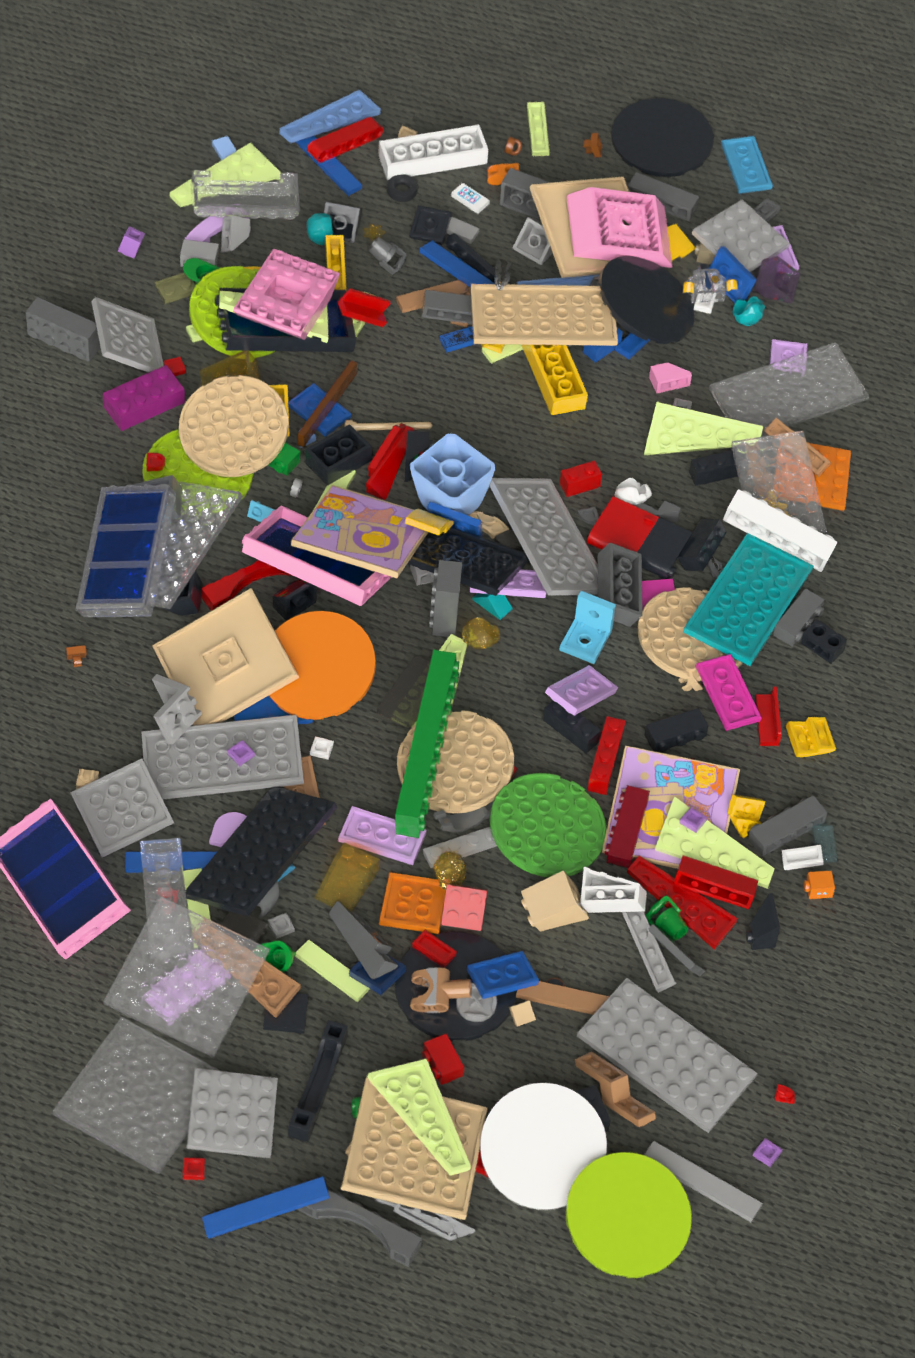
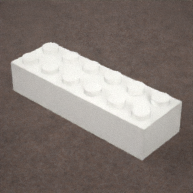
(433, 152)
(779, 529)

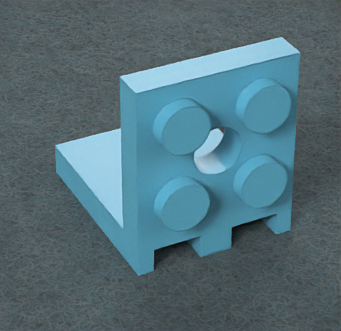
(589, 625)

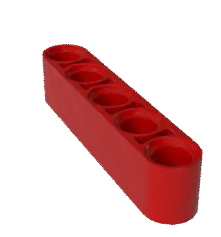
(345, 139)

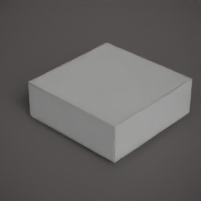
(281, 925)

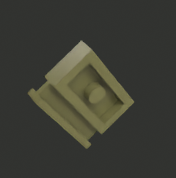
(175, 287)

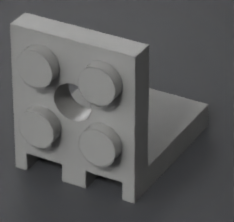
(175, 701)

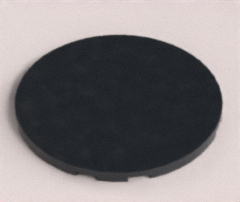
(662, 137)
(646, 299)
(469, 950)

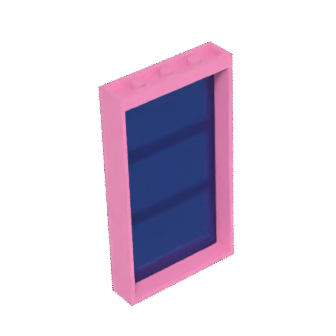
(272, 545)
(59, 879)

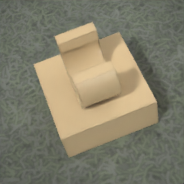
(691, 683)
(86, 777)

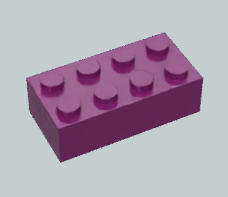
(143, 397)

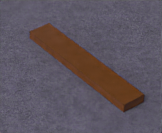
(327, 403)

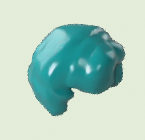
(319, 227)
(748, 312)

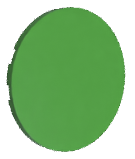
(547, 825)

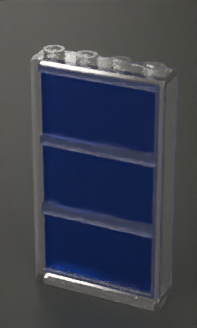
(126, 551)

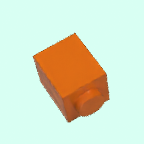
(819, 884)

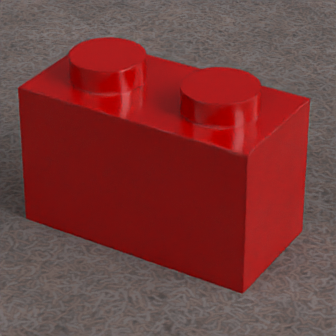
(580, 478)
(443, 1059)

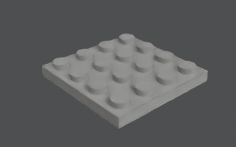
(743, 234)
(127, 336)
(122, 807)
(232, 1113)

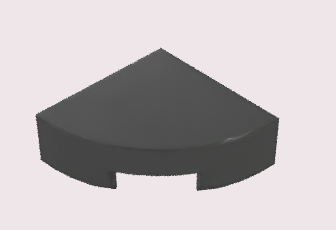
(588, 514)

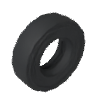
(402, 196)

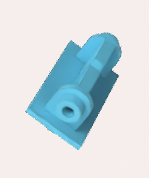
(259, 511)

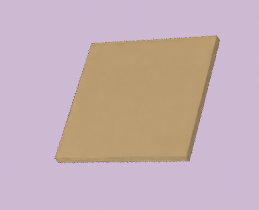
(554, 215)
(227, 659)

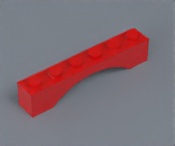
(229, 586)

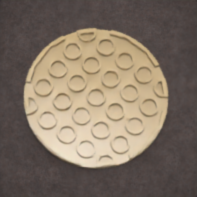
(233, 426)
(663, 636)
(472, 765)

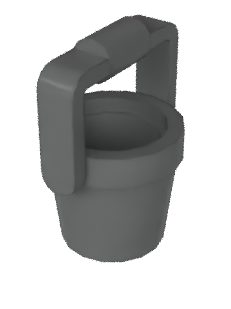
(383, 253)

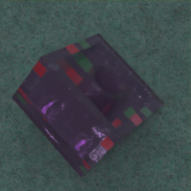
(777, 280)

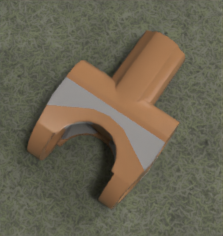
(439, 991)

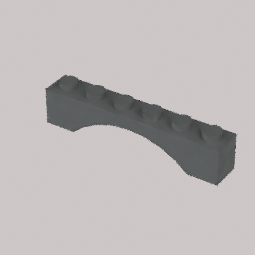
(399, 1243)

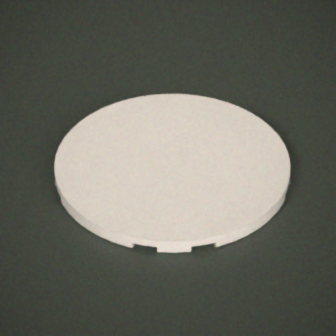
(540, 1144)

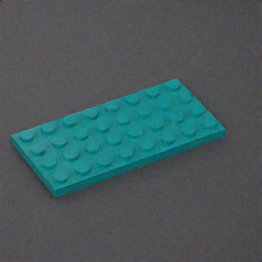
(748, 599)

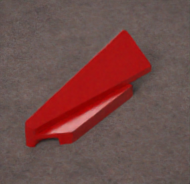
(387, 462)

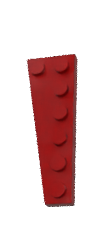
(697, 912)

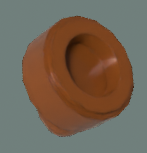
(509, 146)

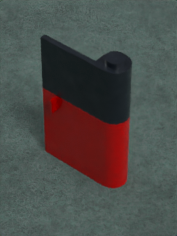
(643, 533)

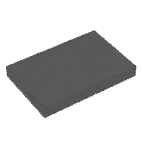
(676, 950)

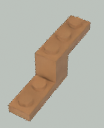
(615, 1089)

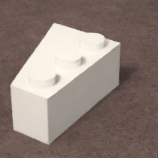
(610, 893)

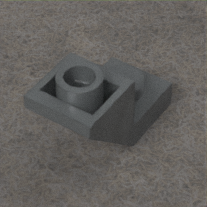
(666, 511)

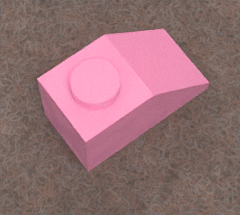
(669, 377)

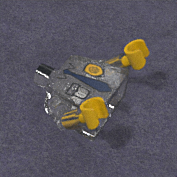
(708, 285)

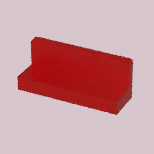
(364, 307)
(770, 725)

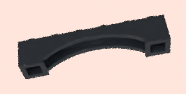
(326, 1061)

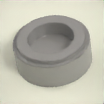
(296, 487)

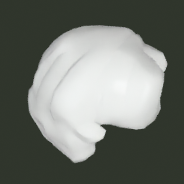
(632, 492)

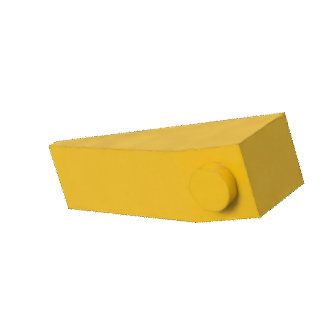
(335, 258)

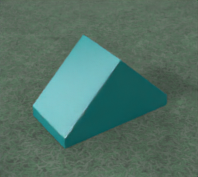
(496, 605)

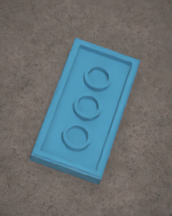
(746, 164)

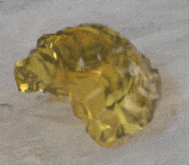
(480, 633)
(450, 869)

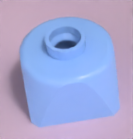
(452, 475)

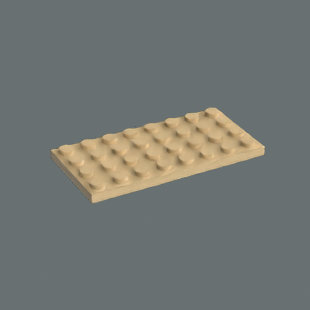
(541, 315)

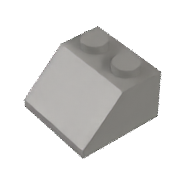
(533, 241)

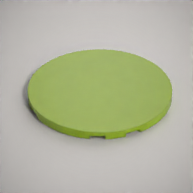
(203, 309)
(184, 470)
(628, 1215)

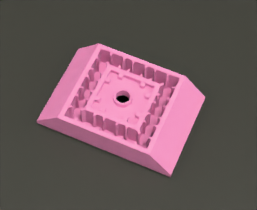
(602, 235)
(288, 294)

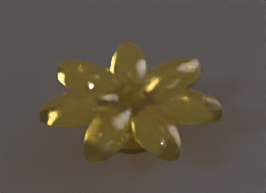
(373, 232)

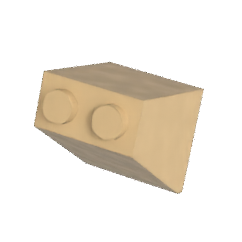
(553, 902)

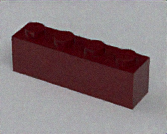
(628, 826)

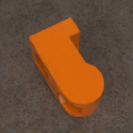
(497, 172)

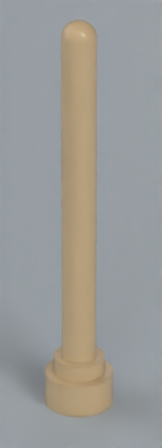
(385, 426)

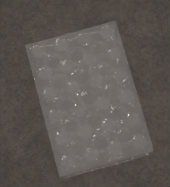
(781, 474)

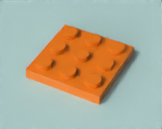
(413, 903)

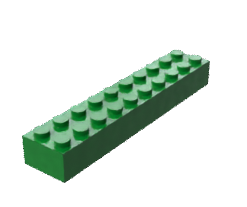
(426, 744)

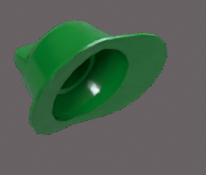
(197, 269)
(280, 955)

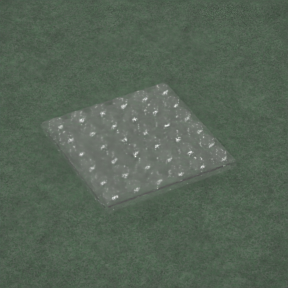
(186, 976)
(134, 1095)

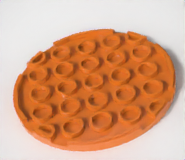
(332, 664)

